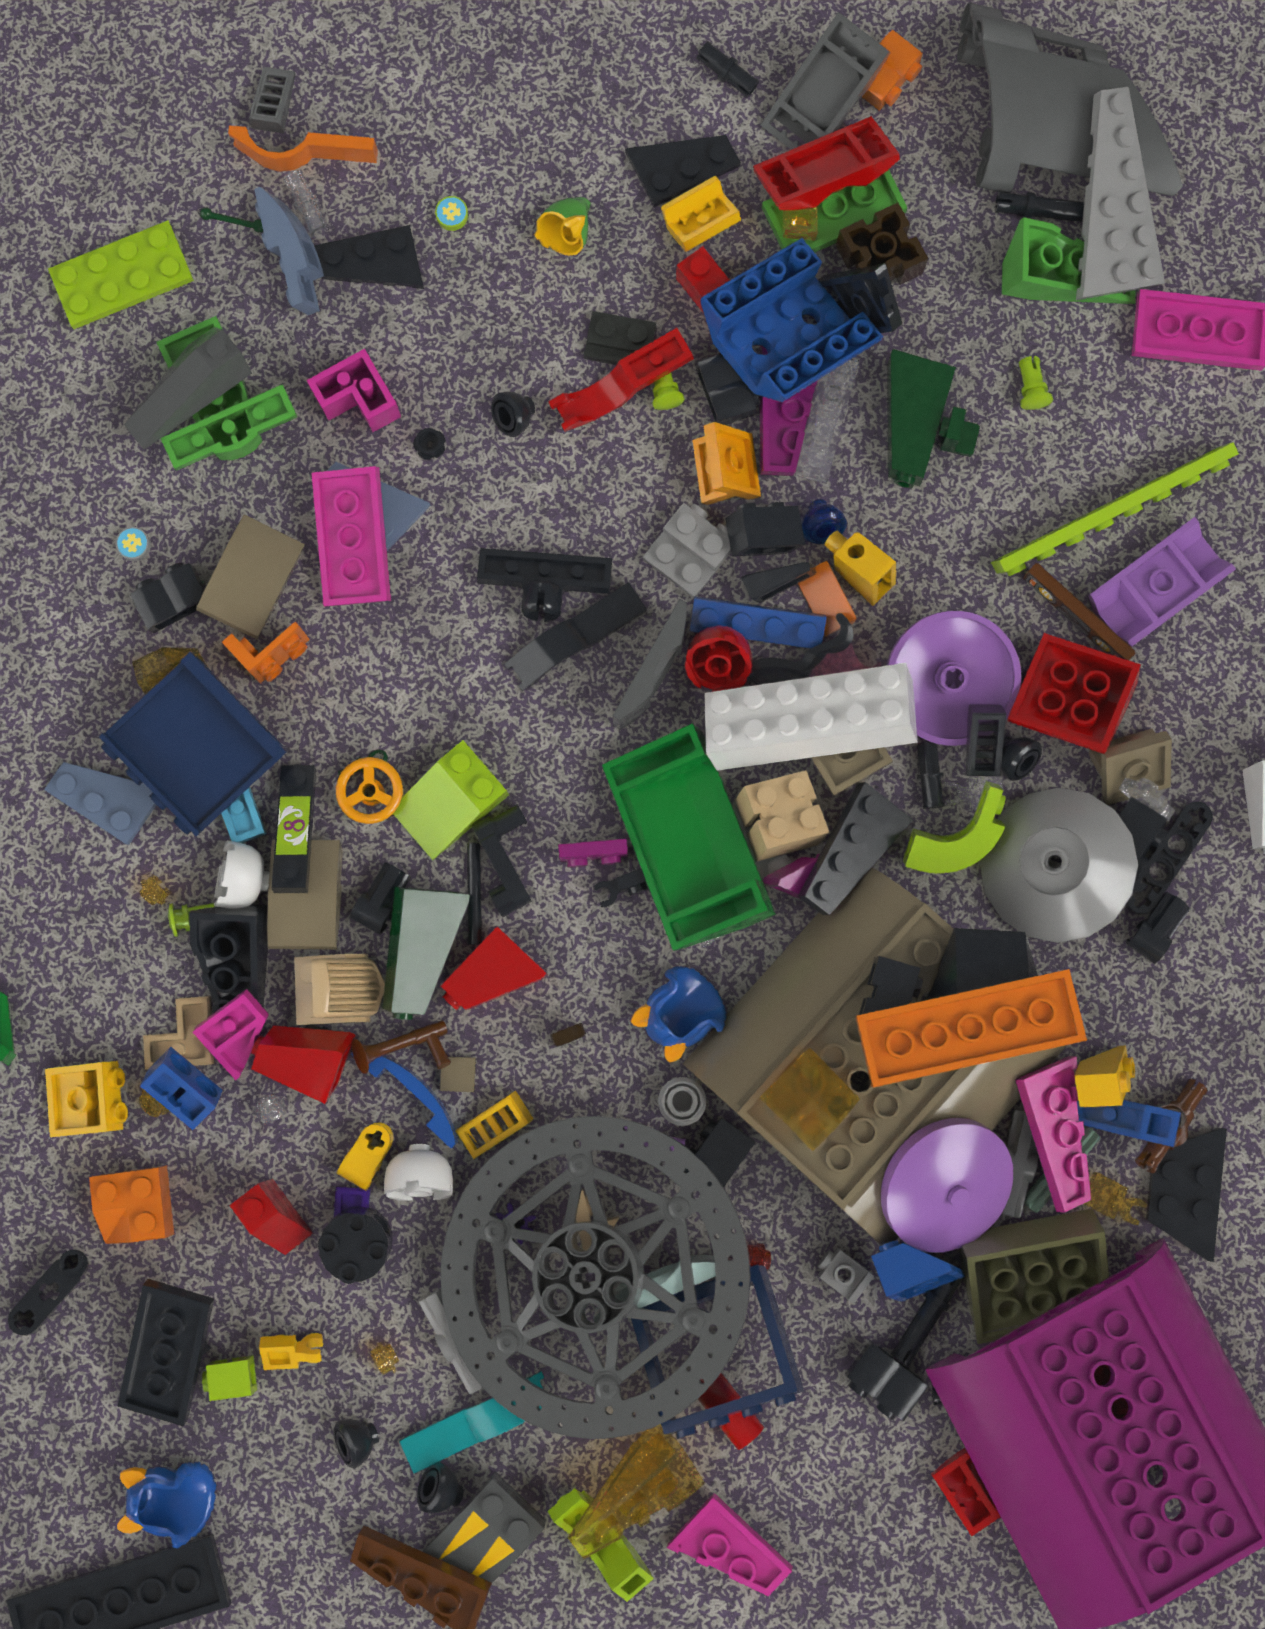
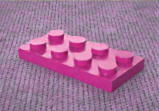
(1199, 329)
(351, 536)

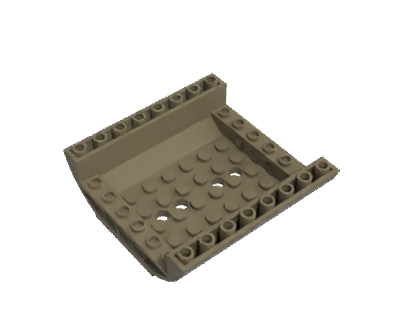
(812, 1002)

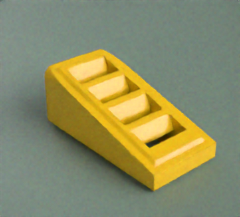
(519, 1110)

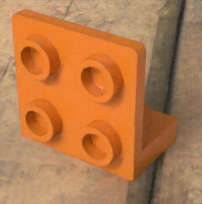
(268, 662)

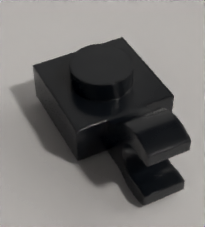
(633, 882)

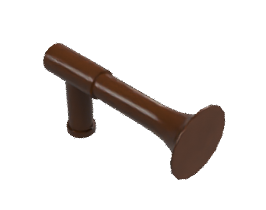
(366, 1054)

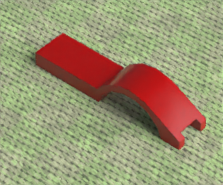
(622, 383)

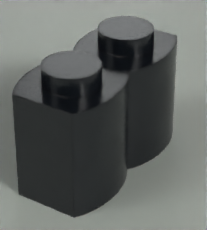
(725, 390)
(169, 597)
(885, 1380)

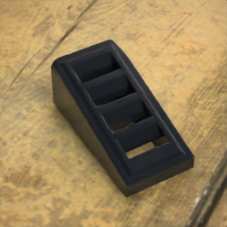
(774, 581)
(985, 712)

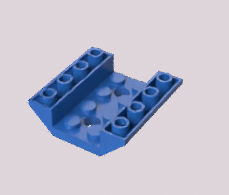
(767, 310)

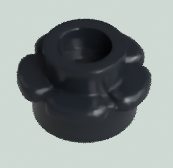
(429, 435)

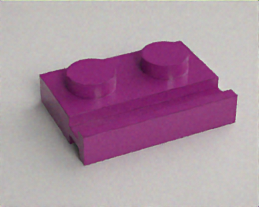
(579, 853)

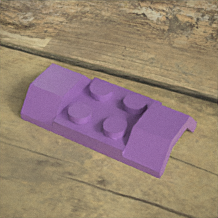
(1159, 584)

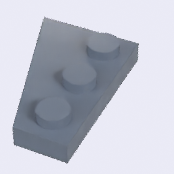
(399, 509)
(104, 799)

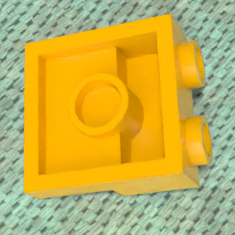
(85, 1098)

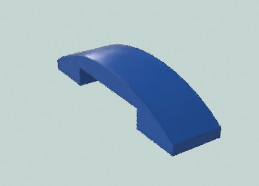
(1134, 1121)
(441, 1122)

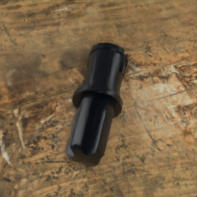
(930, 775)

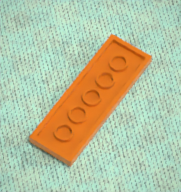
(970, 1028)

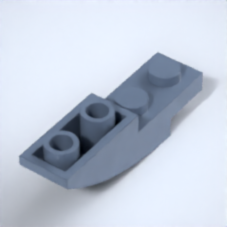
(288, 239)

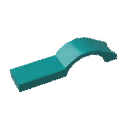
(460, 1431)

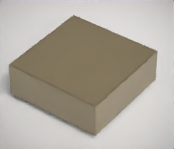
(459, 1075)

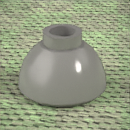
(682, 1101)

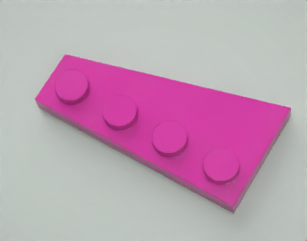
(1053, 1117)

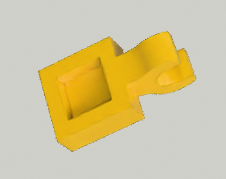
(286, 1352)

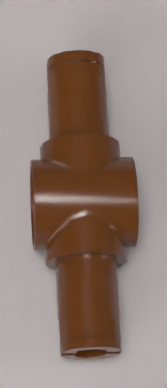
(1185, 1104)

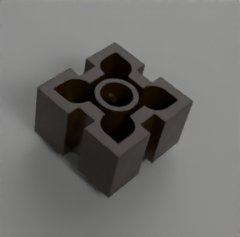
(888, 234)

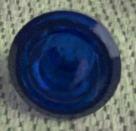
(822, 521)

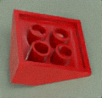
(1075, 693)

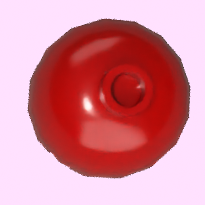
(718, 659)

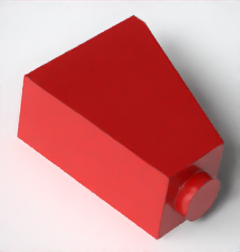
(491, 972)
(303, 1058)
(271, 1217)

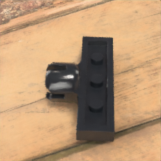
(544, 577)

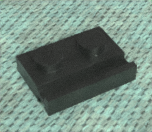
(616, 337)

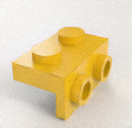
(699, 214)

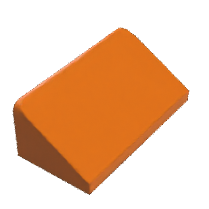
(826, 597)

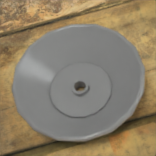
(1087, 886)

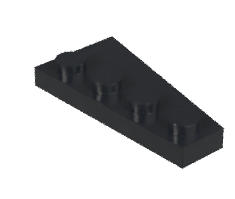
(856, 843)

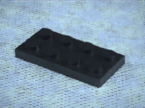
(165, 1352)

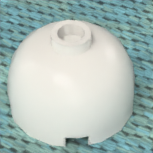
(240, 876)
(418, 1175)

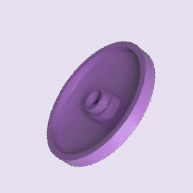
(953, 664)
(946, 1185)

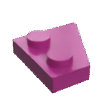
(233, 1031)

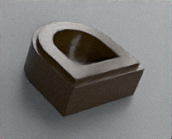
(568, 1035)

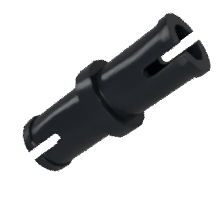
(727, 69)

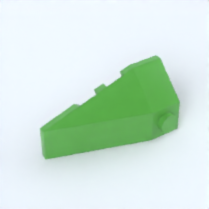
(1046, 266)

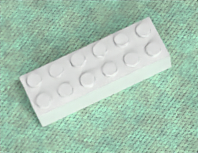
(810, 717)

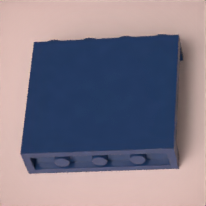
(192, 745)

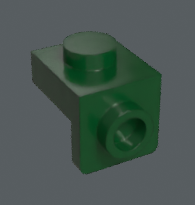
(957, 434)

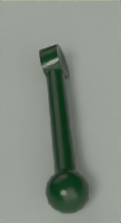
(207, 214)

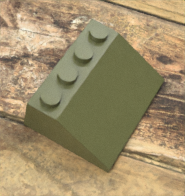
(1030, 1269)

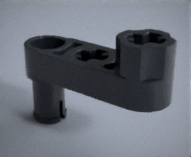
(511, 893)
(57, 1273)

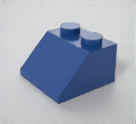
(911, 1272)

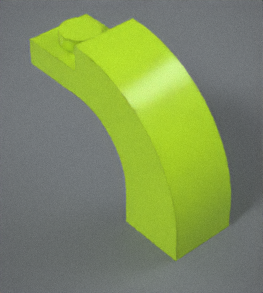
(962, 849)
(617, 1562)

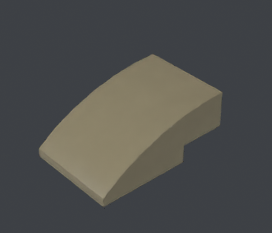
(250, 577)
(311, 917)

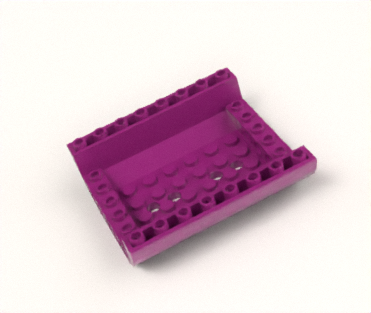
(1077, 1476)

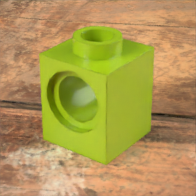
(230, 1379)

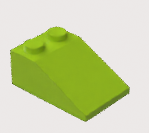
(449, 800)

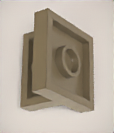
(1134, 757)
(850, 768)

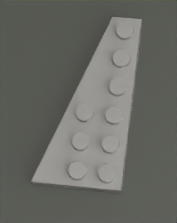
(1117, 213)

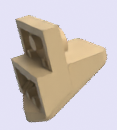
(337, 989)

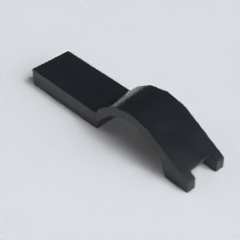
(575, 635)

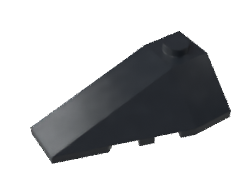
(231, 950)

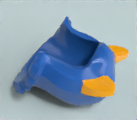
(681, 1011)
(168, 1501)

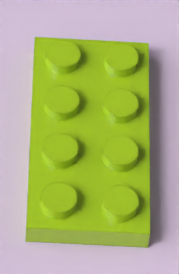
(120, 274)

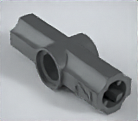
(1024, 1161)

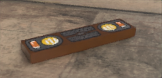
(1077, 613)

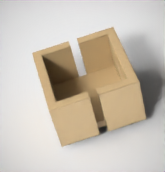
(786, 815)

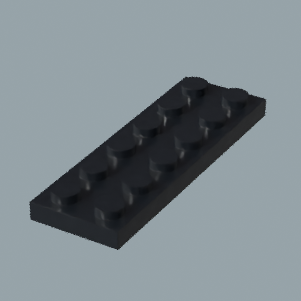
(130, 1594)

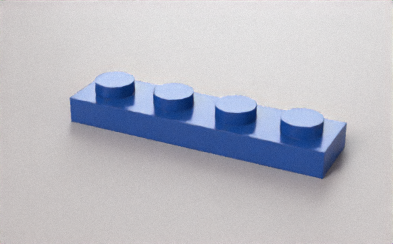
(760, 622)

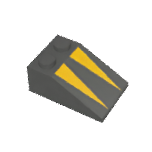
(488, 1531)

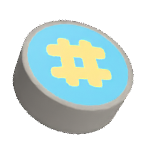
(133, 544)

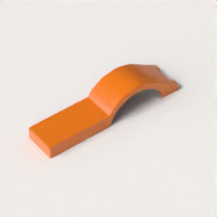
(314, 146)

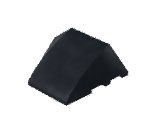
(982, 960)

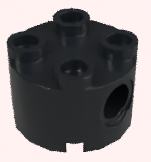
(355, 1244)

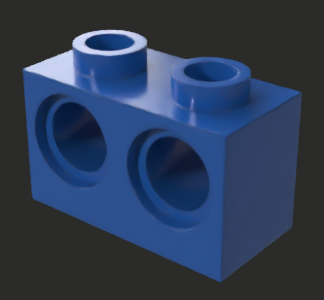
(181, 1088)

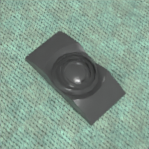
(827, 83)
(653, 669)

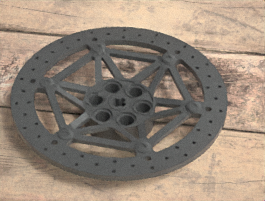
(631, 1272)

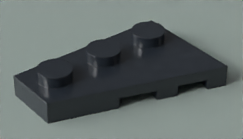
(679, 166)
(376, 257)

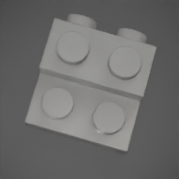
(689, 549)

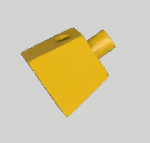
(866, 570)

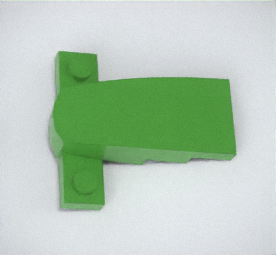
(230, 423)

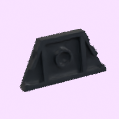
(868, 292)
(1188, 1190)

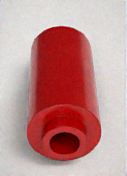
(740, 1430)

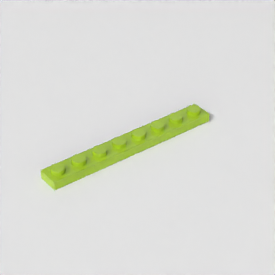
(1127, 504)

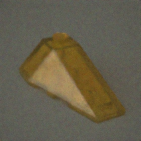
(648, 1478)

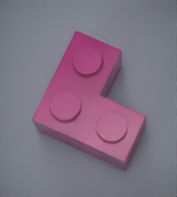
(355, 384)

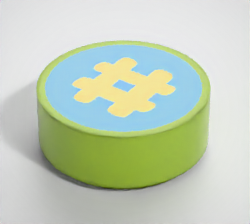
(451, 213)

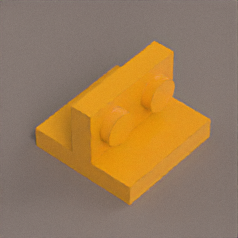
(725, 464)

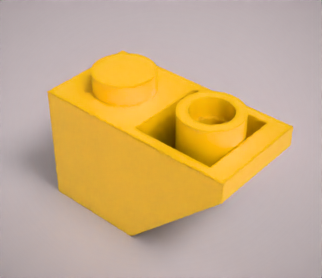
(1104, 1078)

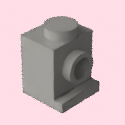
(858, 1278)

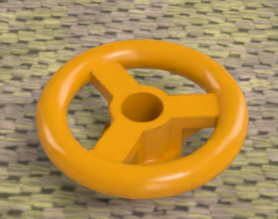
(391, 802)

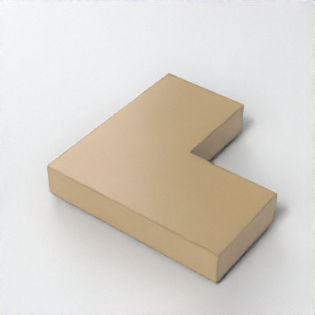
(188, 1015)

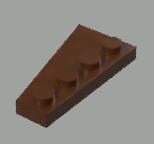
(437, 1586)

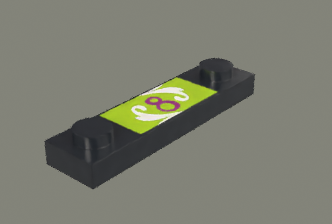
(294, 829)

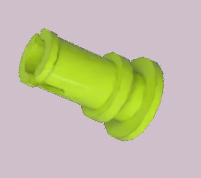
(1034, 388)
(666, 394)
(180, 918)

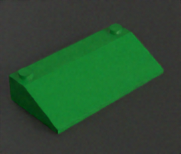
(687, 839)

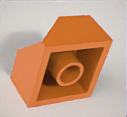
(132, 1205)

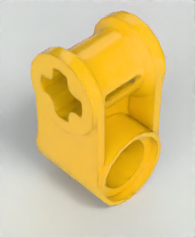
(364, 1159)

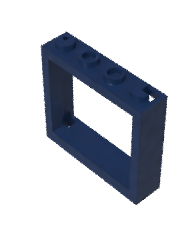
(749, 1404)

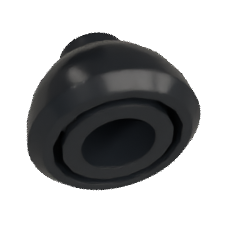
(512, 412)
(1020, 757)
(354, 1441)
(438, 1489)

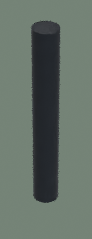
(474, 890)

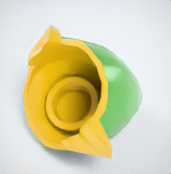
(564, 226)

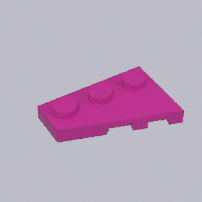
(729, 1544)

